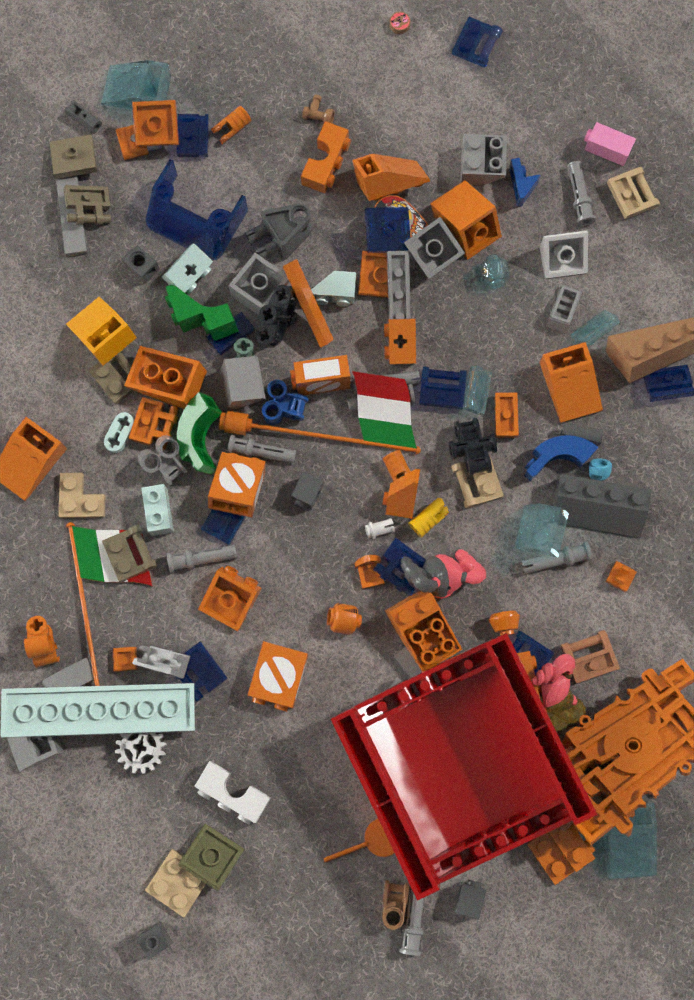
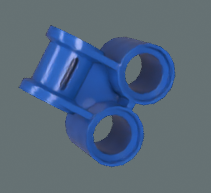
(284, 404)

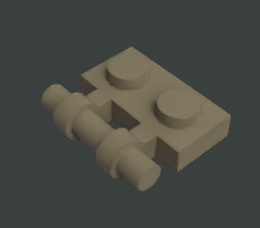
(90, 198)

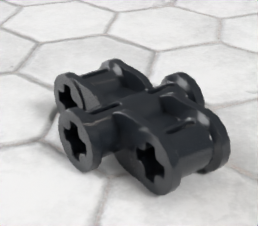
(275, 322)
(473, 447)

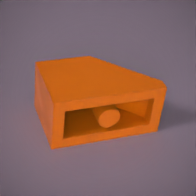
(402, 495)

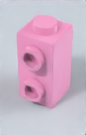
(609, 143)

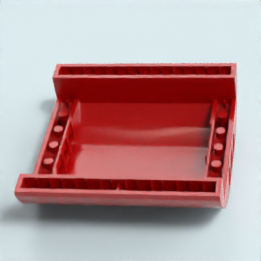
(462, 764)

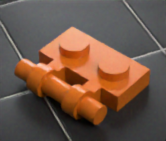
(147, 420)

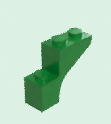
(190, 314)

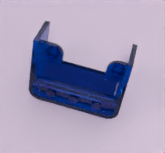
(186, 227)

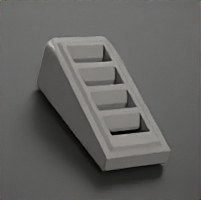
(559, 321)

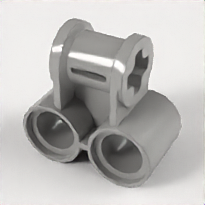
(165, 462)

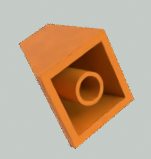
(468, 217)

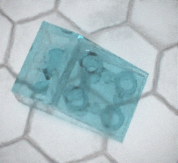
(136, 83)
(637, 853)

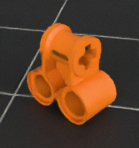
(40, 642)

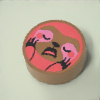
(399, 22)

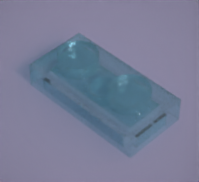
(595, 328)
(477, 390)

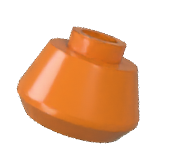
(505, 622)

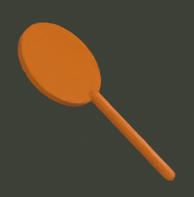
(375, 841)

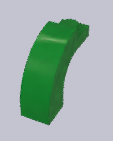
(192, 432)

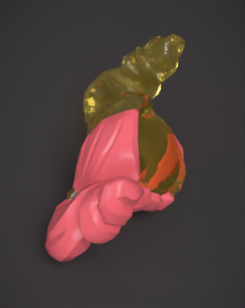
(556, 691)

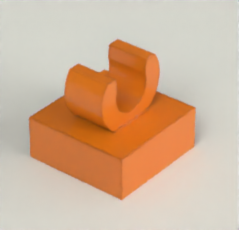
(621, 576)

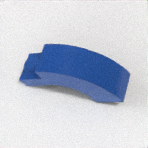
(561, 447)

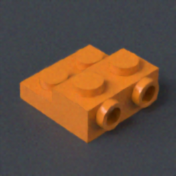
(230, 597)
(561, 852)

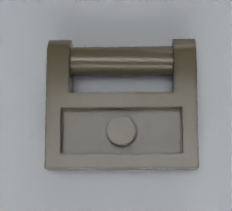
(110, 379)
(122, 557)

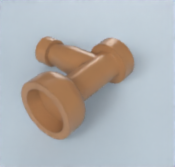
(313, 113)

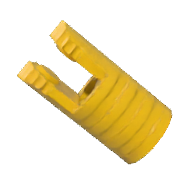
(429, 517)

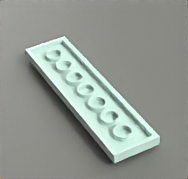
(97, 710)

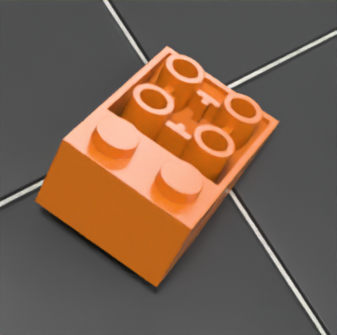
(387, 175)
(572, 382)
(28, 458)
(423, 629)

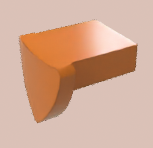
(368, 576)

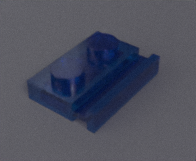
(193, 135)
(669, 383)
(223, 525)

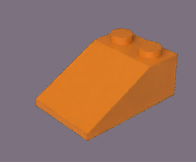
(165, 376)

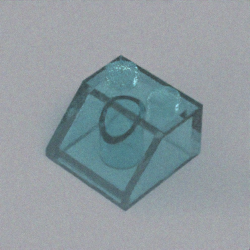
(541, 529)

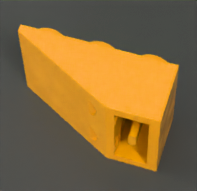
(101, 330)

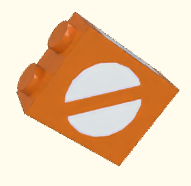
(321, 375)
(236, 484)
(277, 676)

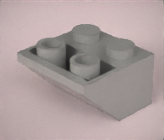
(483, 158)
(34, 750)

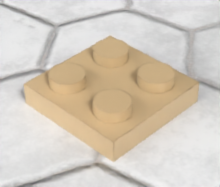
(175, 885)

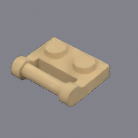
(628, 196)
(486, 484)

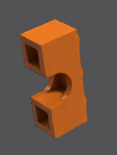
(319, 174)

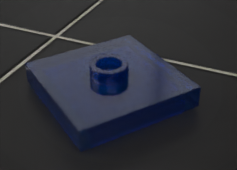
(387, 229)

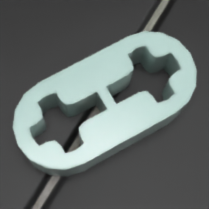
(114, 430)

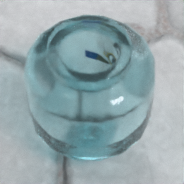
(495, 271)

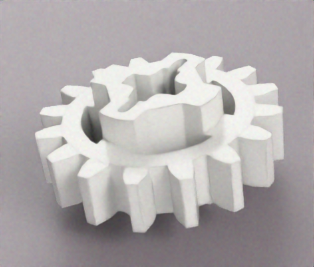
(138, 759)

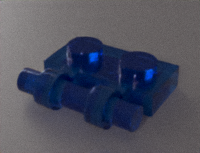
(393, 556)
(205, 668)

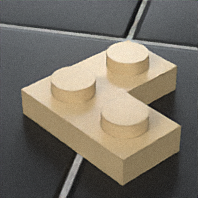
(73, 502)

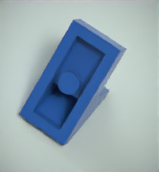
(521, 184)

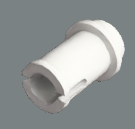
(378, 528)

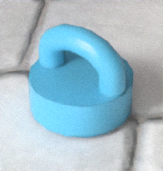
(600, 469)

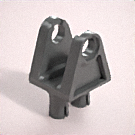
(282, 230)

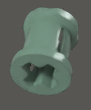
(248, 344)

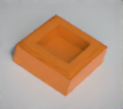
(124, 658)

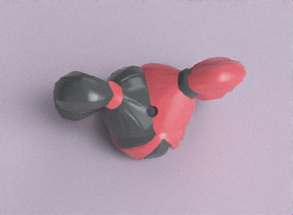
(443, 574)

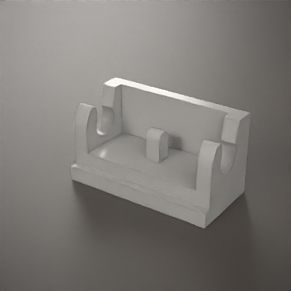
(163, 661)

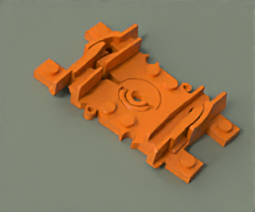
(663, 729)

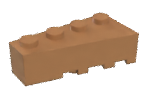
(651, 348)

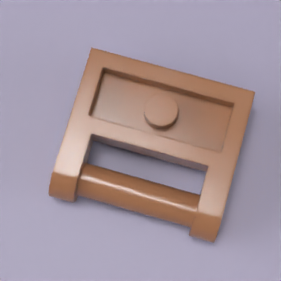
(595, 663)

